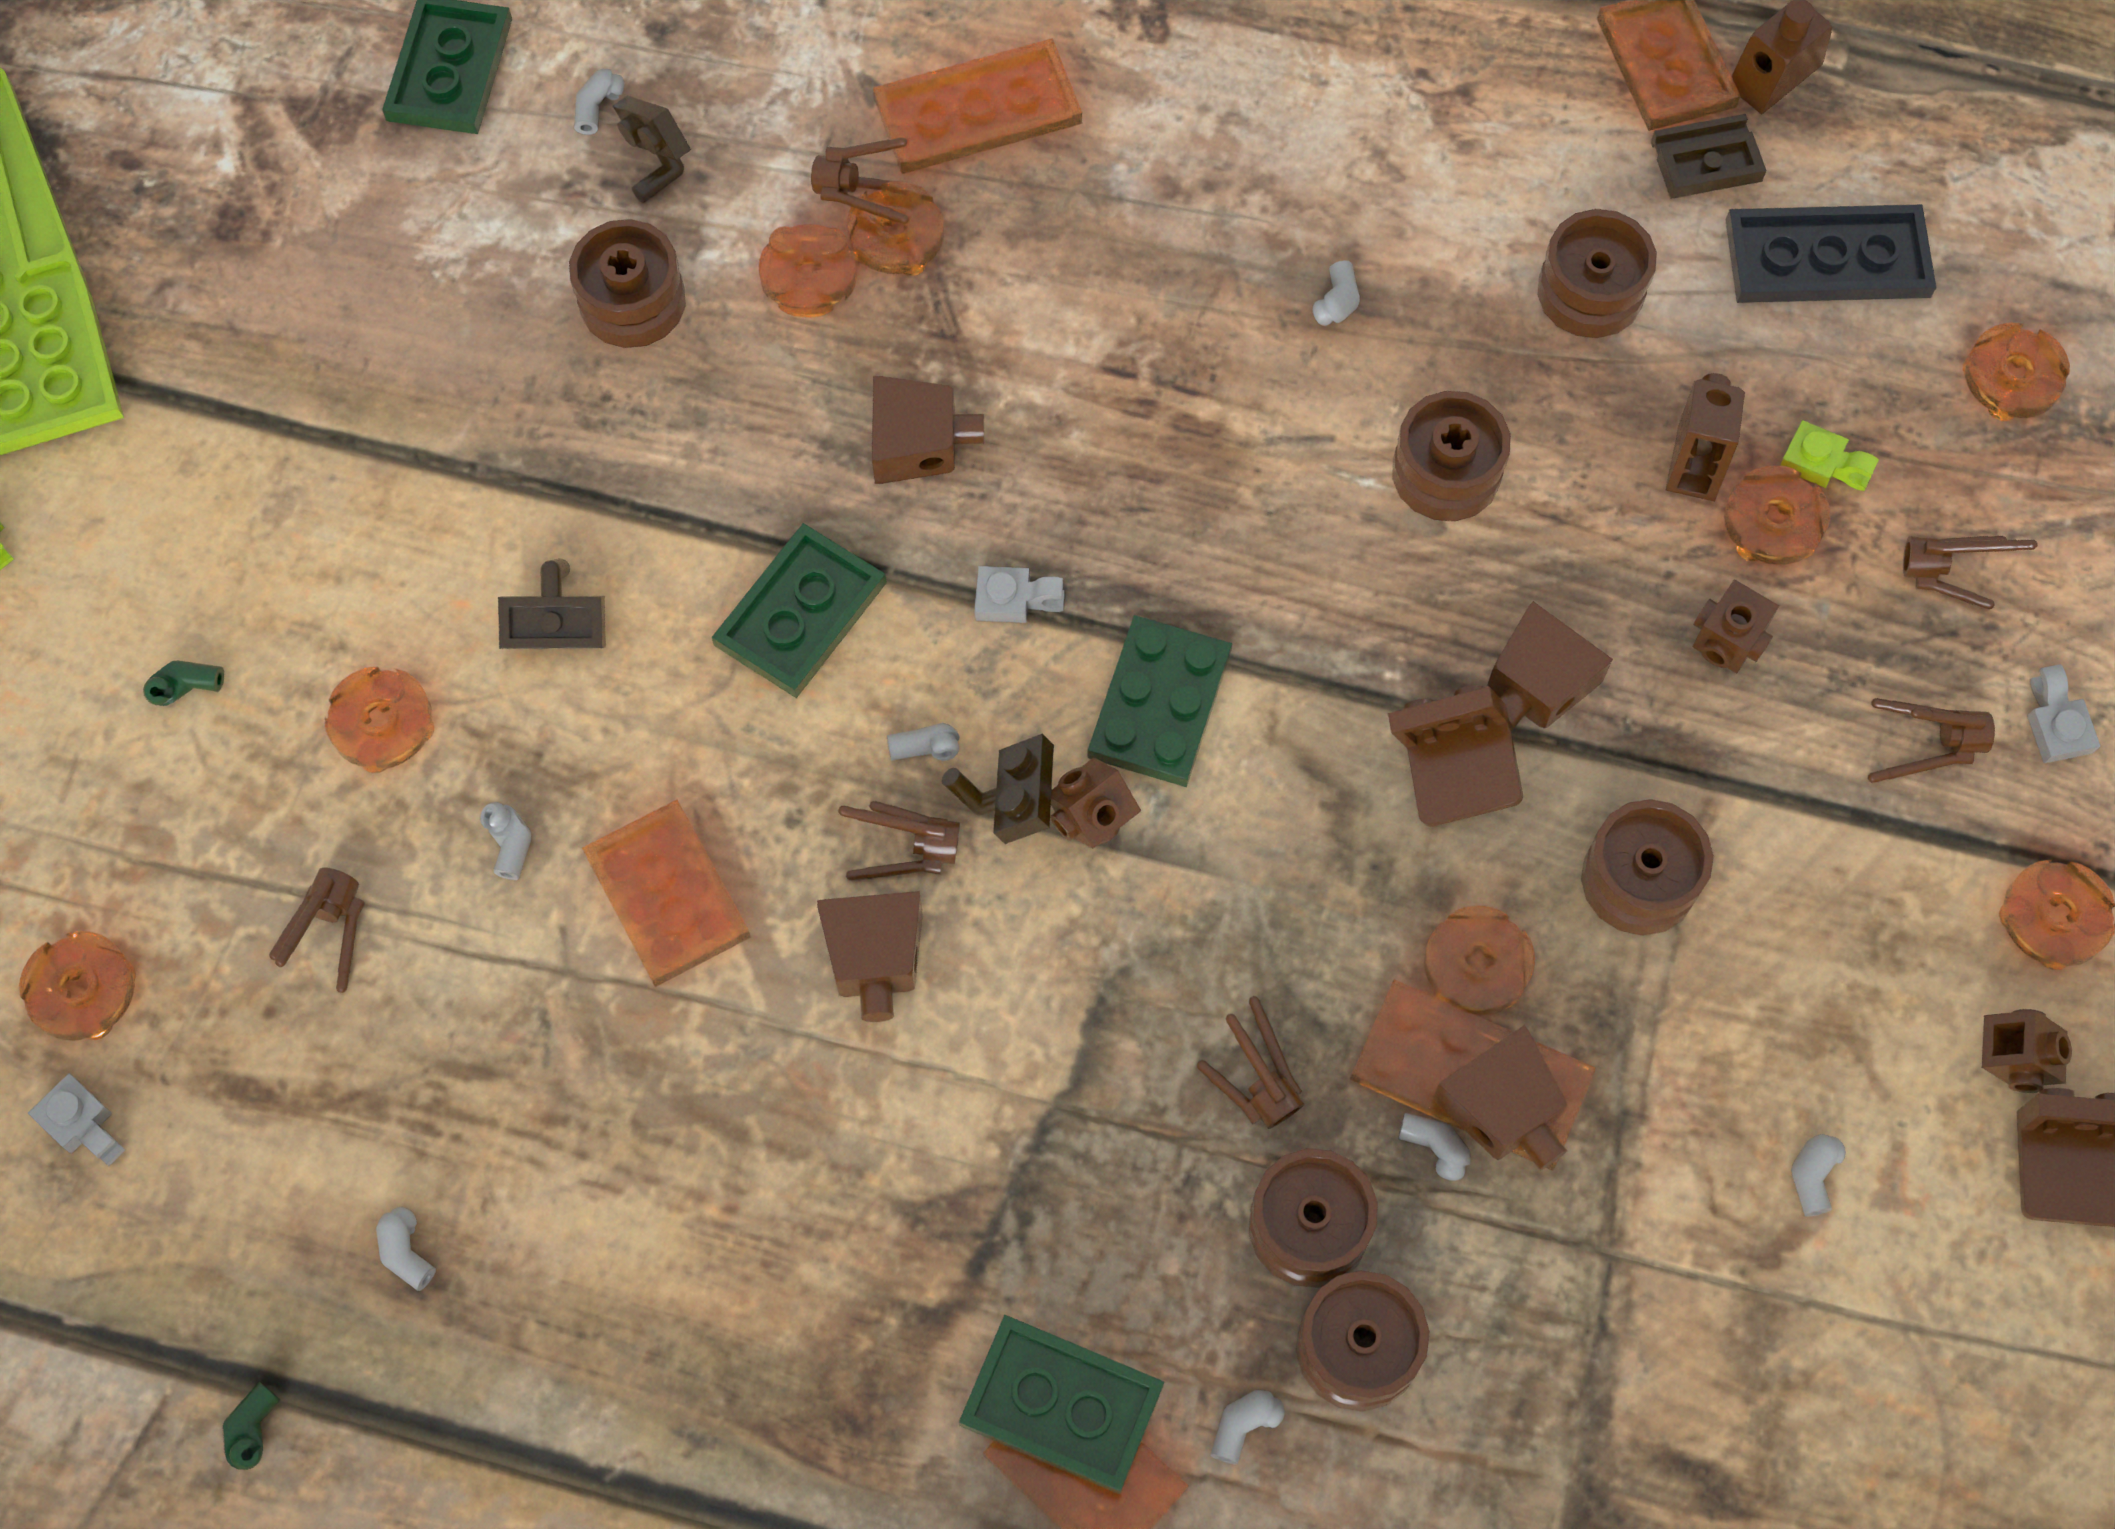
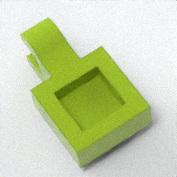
(1822, 456)

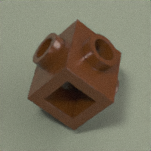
(1734, 627)
(1092, 803)
(2025, 1050)

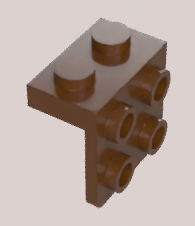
(1459, 754)
(2067, 1158)

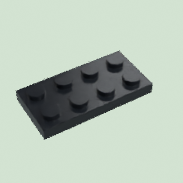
(1830, 253)

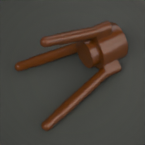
(835, 177)
(1932, 557)
(1961, 730)
(934, 839)
(327, 900)
(1273, 1095)

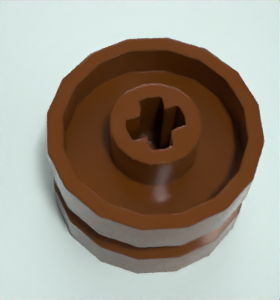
(1596, 273)
(627, 283)
(1451, 455)
(1647, 867)
(1320, 1184)
(1375, 1309)

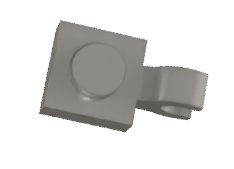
(1007, 594)
(2060, 725)
(74, 1118)

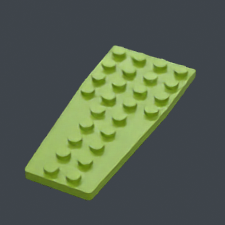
(50, 336)

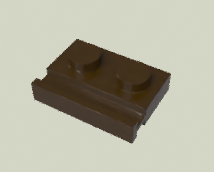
(1708, 156)

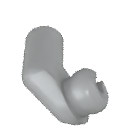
(589, 97)
(1341, 299)
(939, 740)
(511, 835)
(1442, 1139)
(1811, 1169)
(395, 1248)
(1242, 1416)

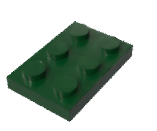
(447, 65)
(799, 610)
(1159, 701)
(1061, 1404)

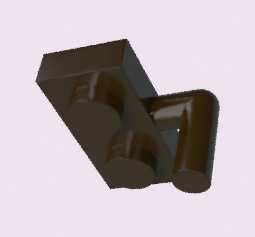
(656, 131)
(551, 618)
(1021, 791)

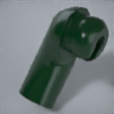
(179, 678)
(243, 1428)

